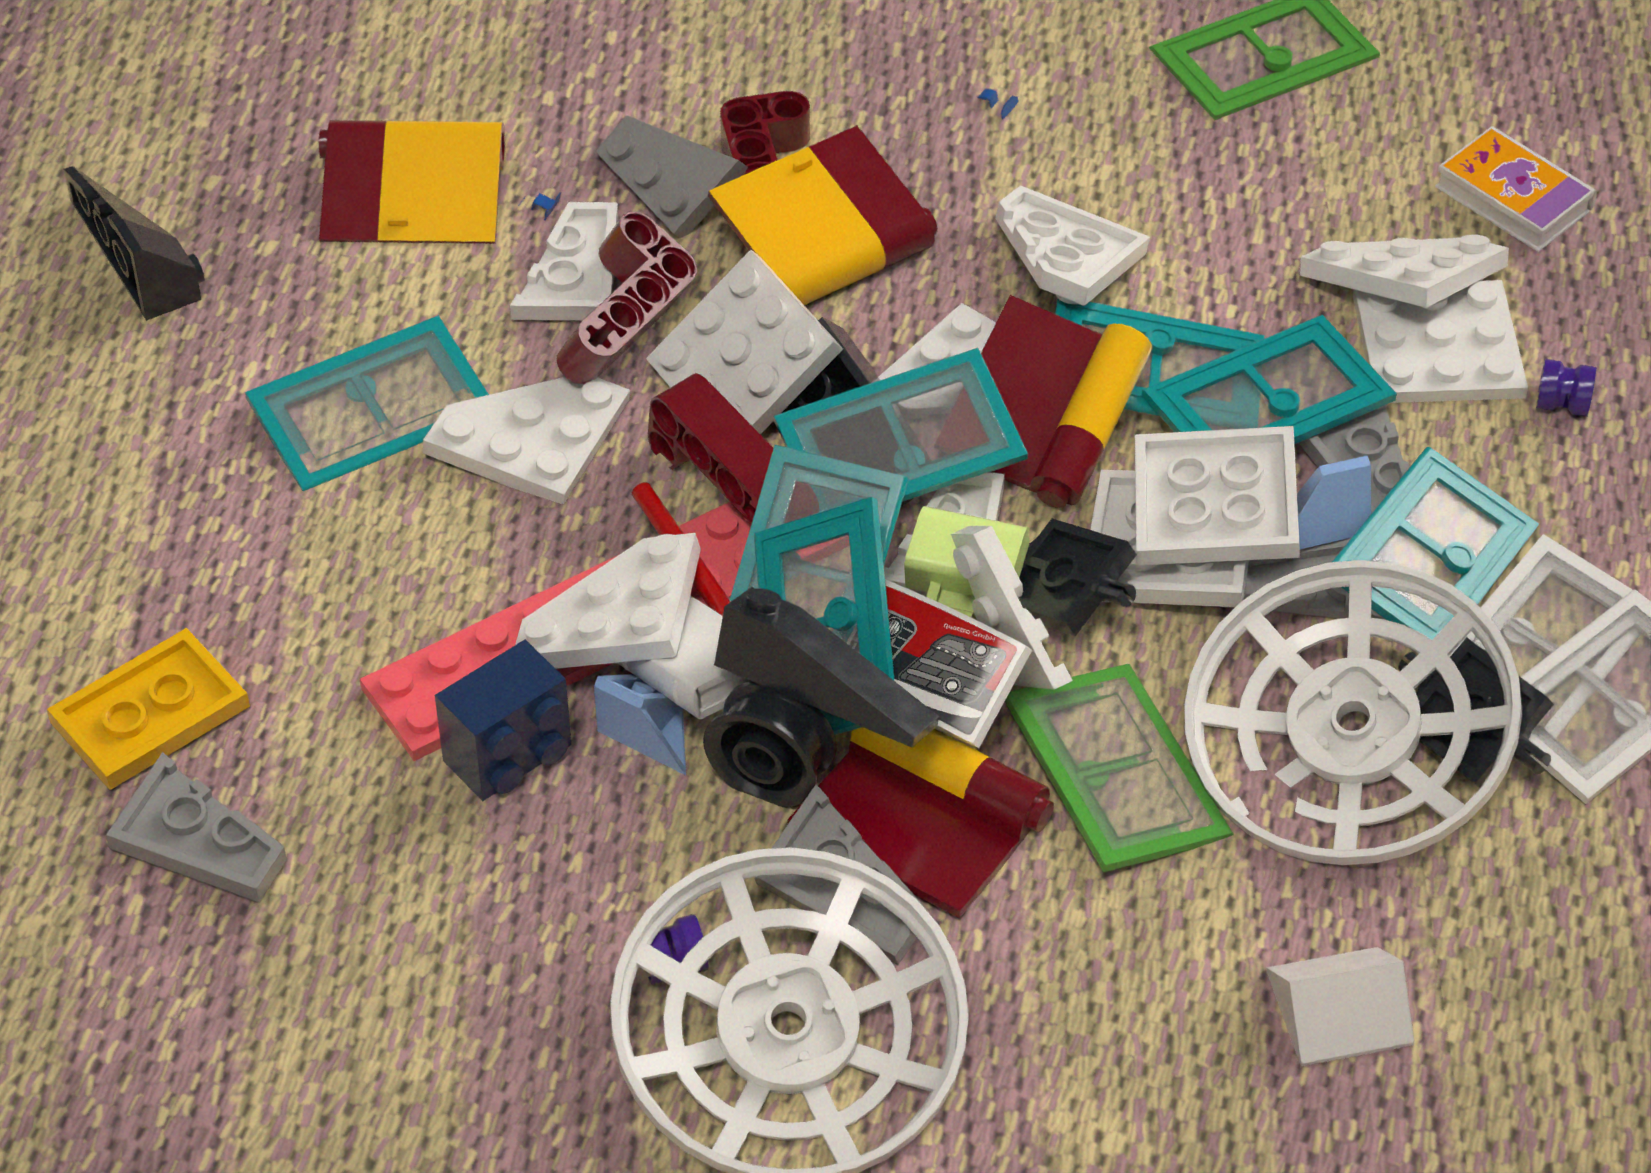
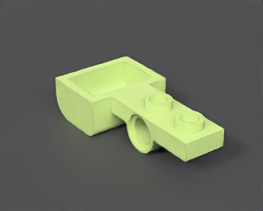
(930, 558)

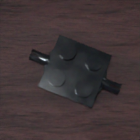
(1071, 573)
(1484, 692)

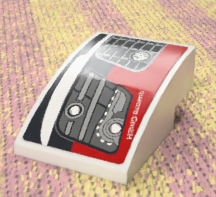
(951, 662)

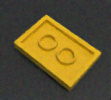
(148, 708)

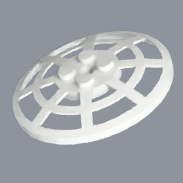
(1361, 686)
(795, 985)

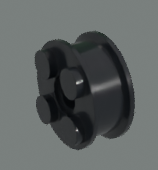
(769, 744)

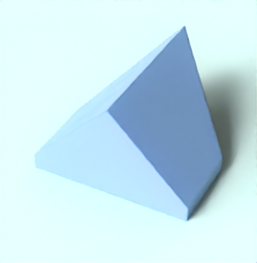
(1334, 502)
(641, 719)

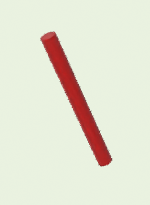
(665, 524)

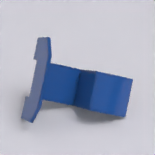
(991, 95)
(545, 202)

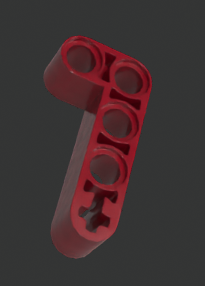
(763, 126)
(652, 277)
(703, 427)

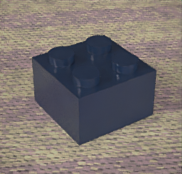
(504, 720)

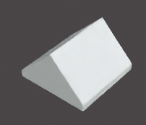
(1344, 1005)

